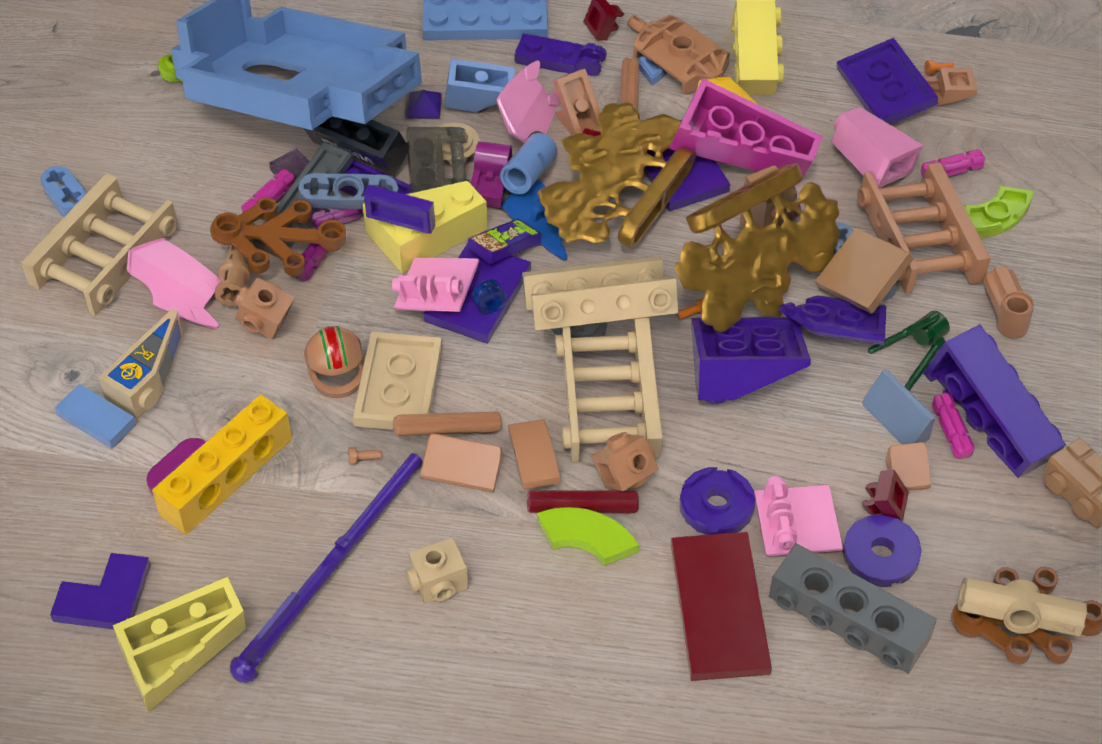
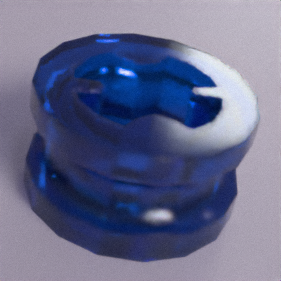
(489, 297)

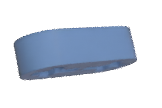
(59, 195)

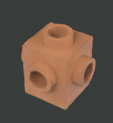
(263, 307)
(625, 461)

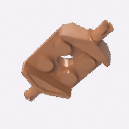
(662, 44)

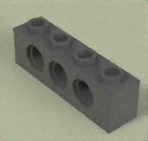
(842, 589)

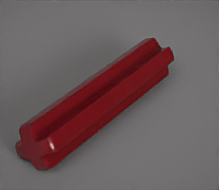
(596, 500)

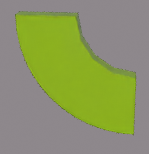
(1000, 212)
(588, 532)

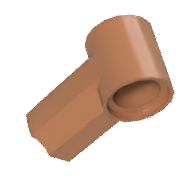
(1009, 301)

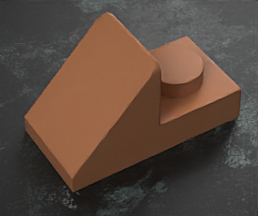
(577, 102)

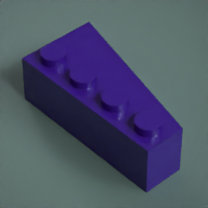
(995, 400)

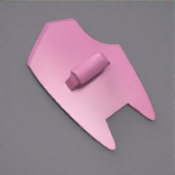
(526, 104)
(174, 280)

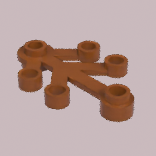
(236, 230)
(988, 627)

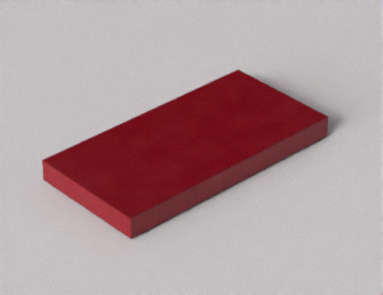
(720, 606)

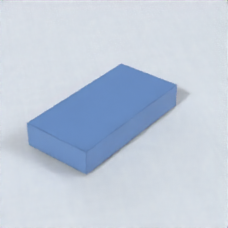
(95, 416)

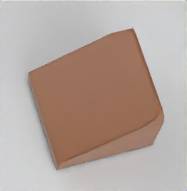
(910, 464)

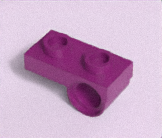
(488, 164)

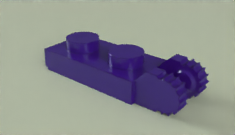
(559, 54)

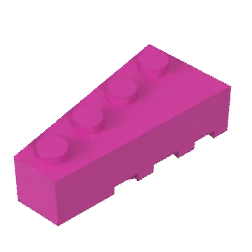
(742, 133)

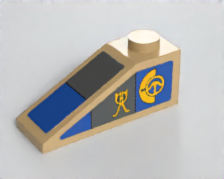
(143, 370)

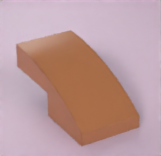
(953, 84)
(534, 454)

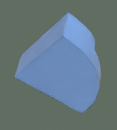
(650, 70)

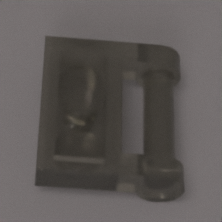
(426, 156)

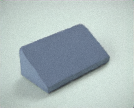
(898, 410)

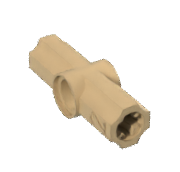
(1022, 606)

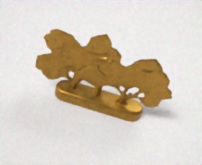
(608, 166)
(759, 256)

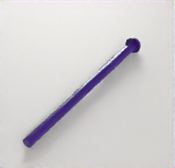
(243, 667)

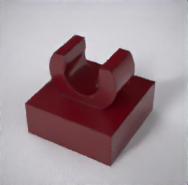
(601, 18)
(888, 494)

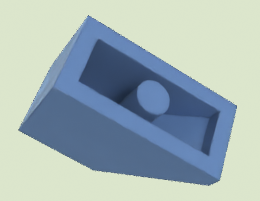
(475, 84)

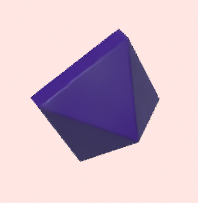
(424, 104)

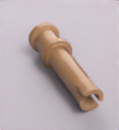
(233, 275)

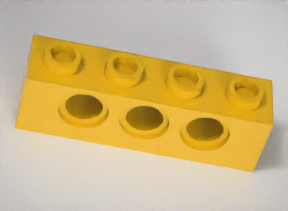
(222, 464)

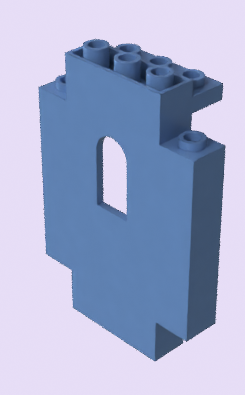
(342, 64)

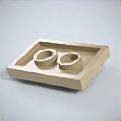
(396, 378)

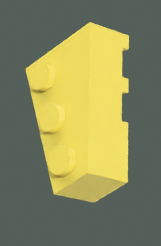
(757, 46)
(458, 215)
(179, 638)

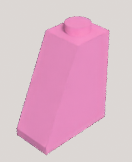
(875, 146)

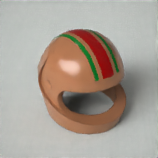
(332, 353)

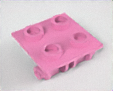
(435, 284)
(797, 517)

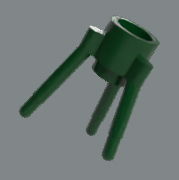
(925, 331)

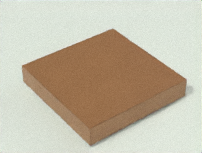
(864, 270)

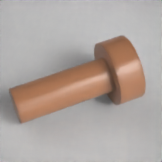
(362, 455)

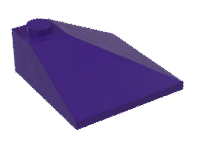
(745, 356)

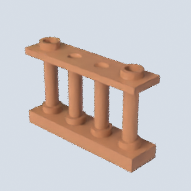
(944, 208)

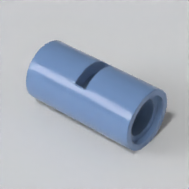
(528, 163)

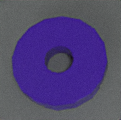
(717, 519)
(887, 532)

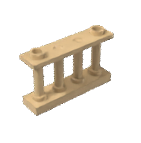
(78, 225)
(599, 293)
(639, 371)

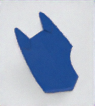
(531, 211)

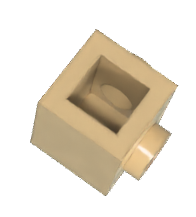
(437, 571)

